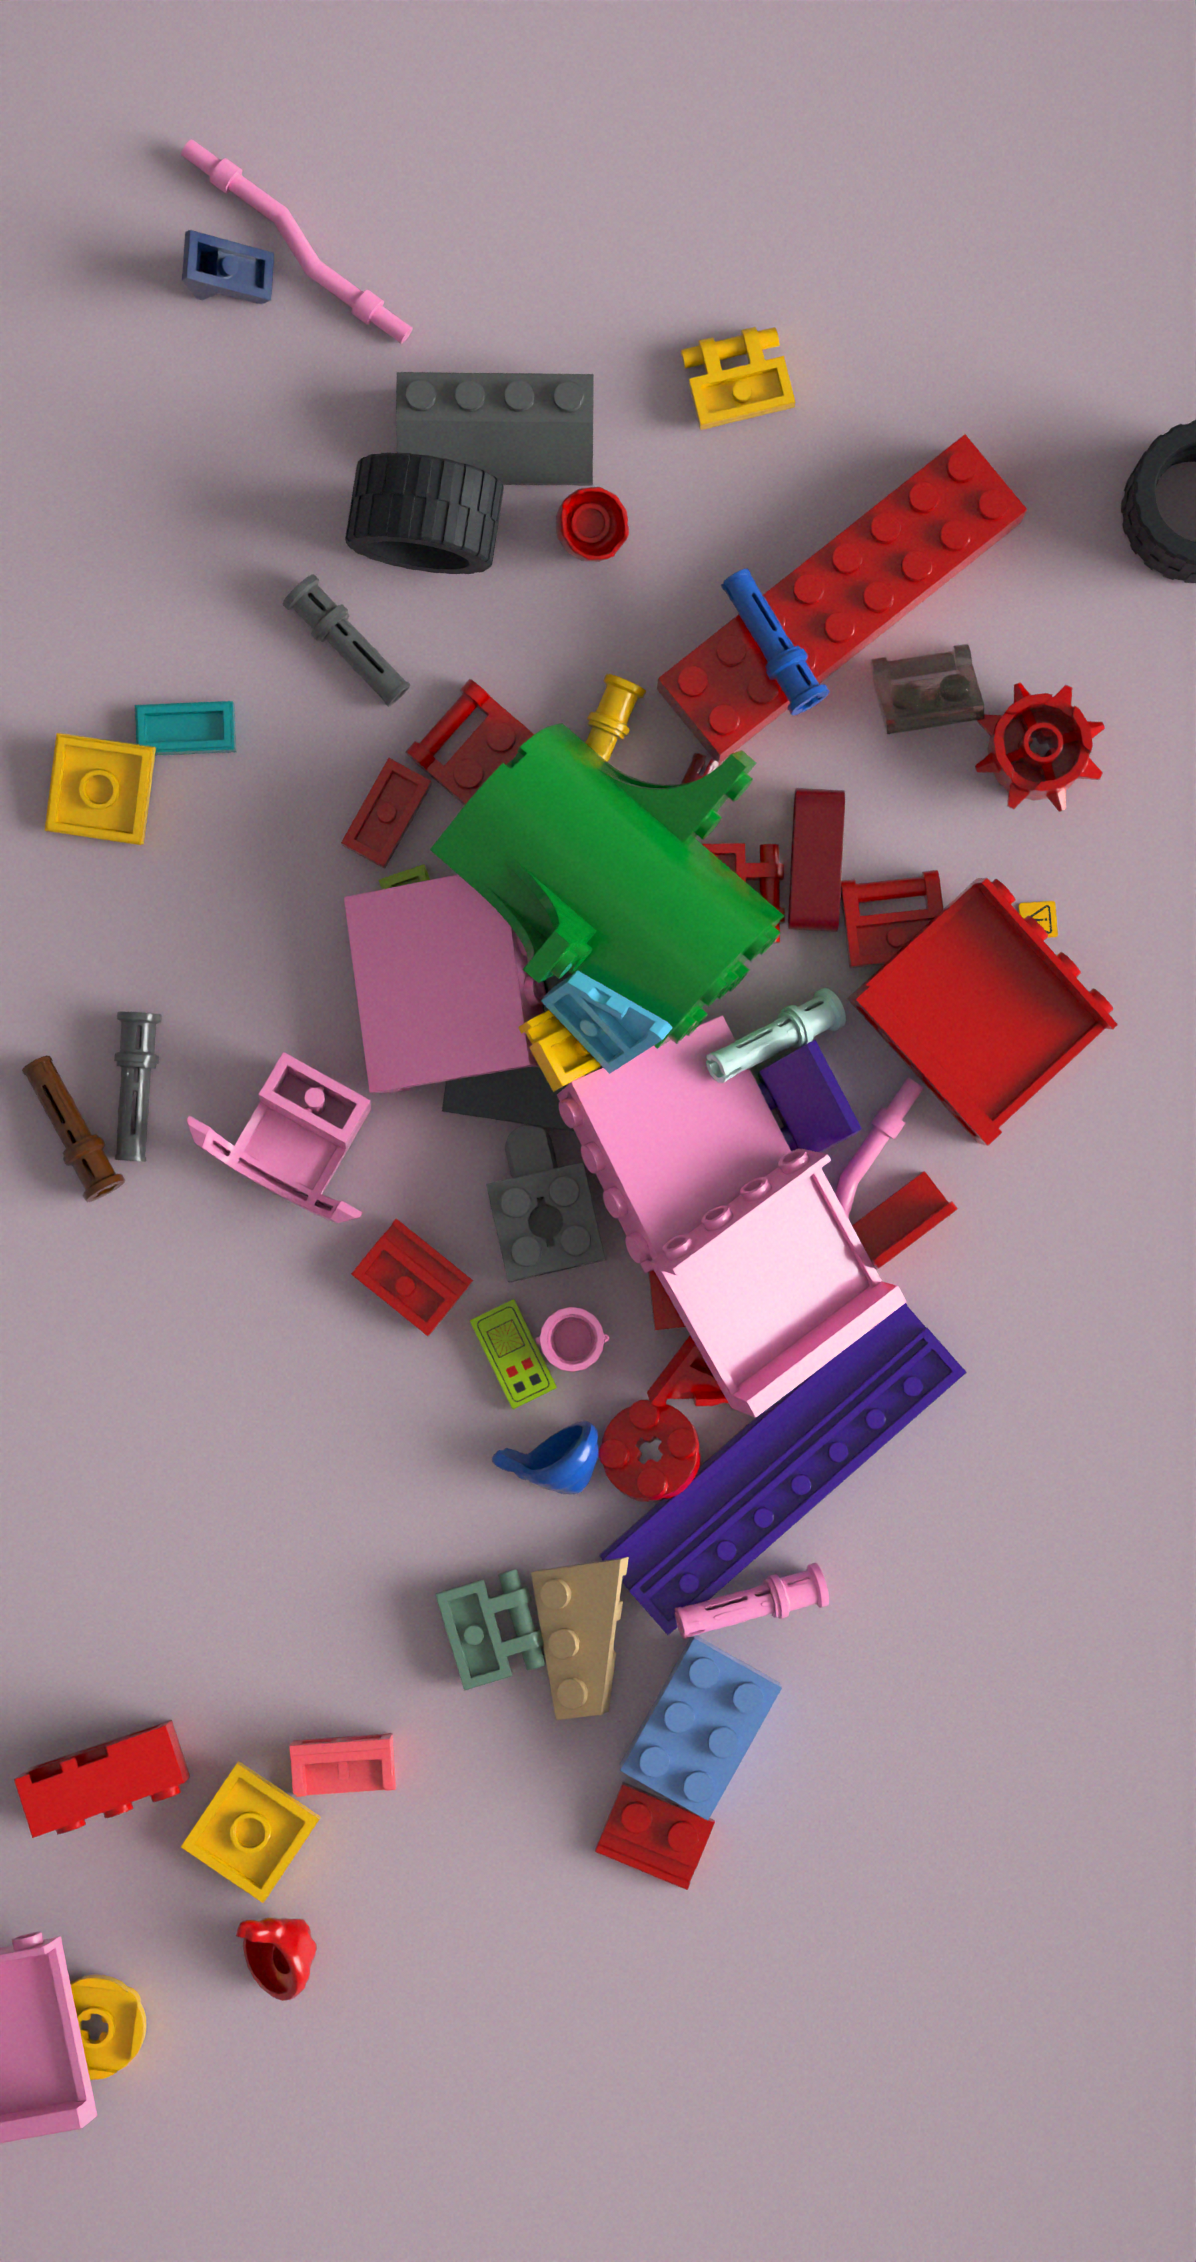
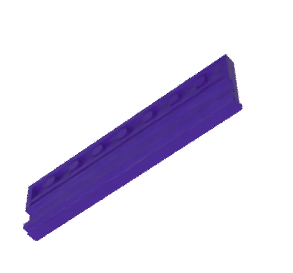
(782, 1466)

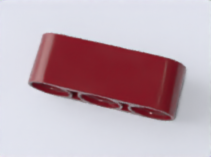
(816, 859)

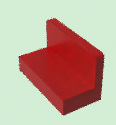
(902, 1219)

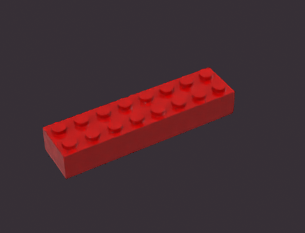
(847, 594)

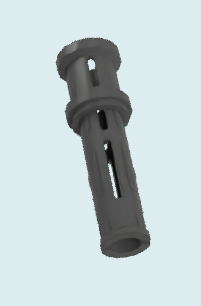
(332, 624)
(133, 1146)

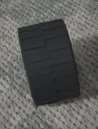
(424, 513)
(1142, 522)

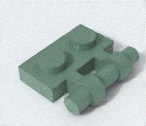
(476, 1635)

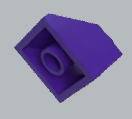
(808, 1100)

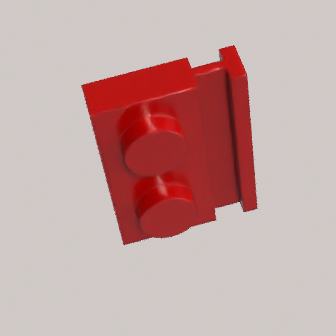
(412, 1277)
(654, 1836)

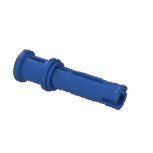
(784, 660)

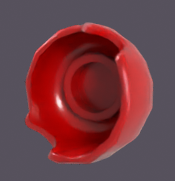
(592, 524)

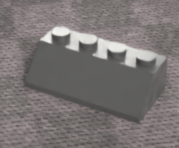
(503, 423)

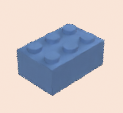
(700, 1727)

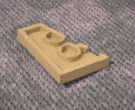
(578, 1629)

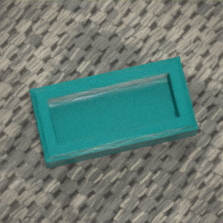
(187, 727)

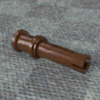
(82, 1148)

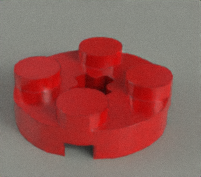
(654, 1479)

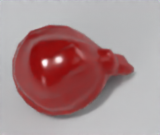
(278, 1954)

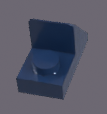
(226, 268)

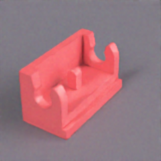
(342, 1764)

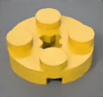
(125, 2017)

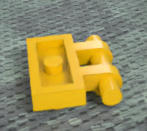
(739, 391)

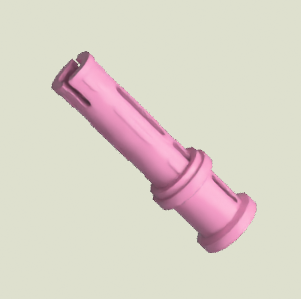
(774, 1597)

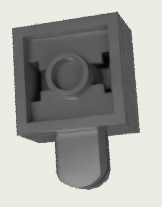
(543, 1210)

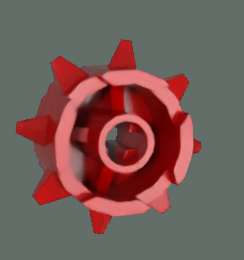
(1051, 723)

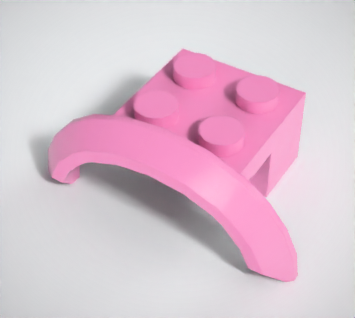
(294, 1137)

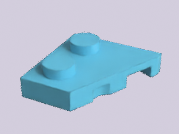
(604, 1021)

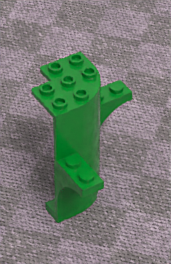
(611, 875)

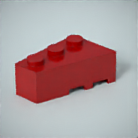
(102, 1780)

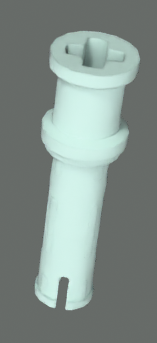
(793, 1028)

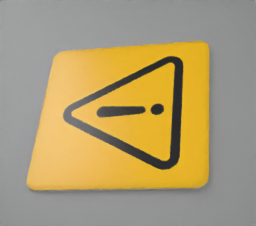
(1043, 913)

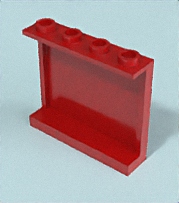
(982, 1008)

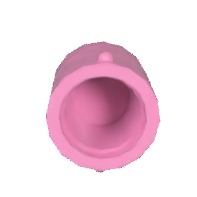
(572, 1339)

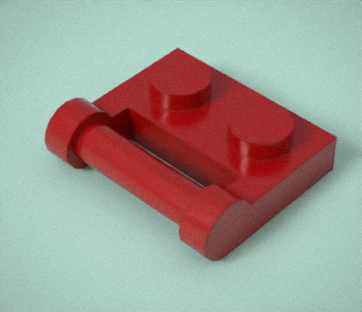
(481, 754)
(878, 937)

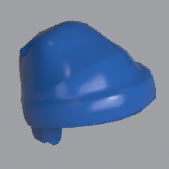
(559, 1463)

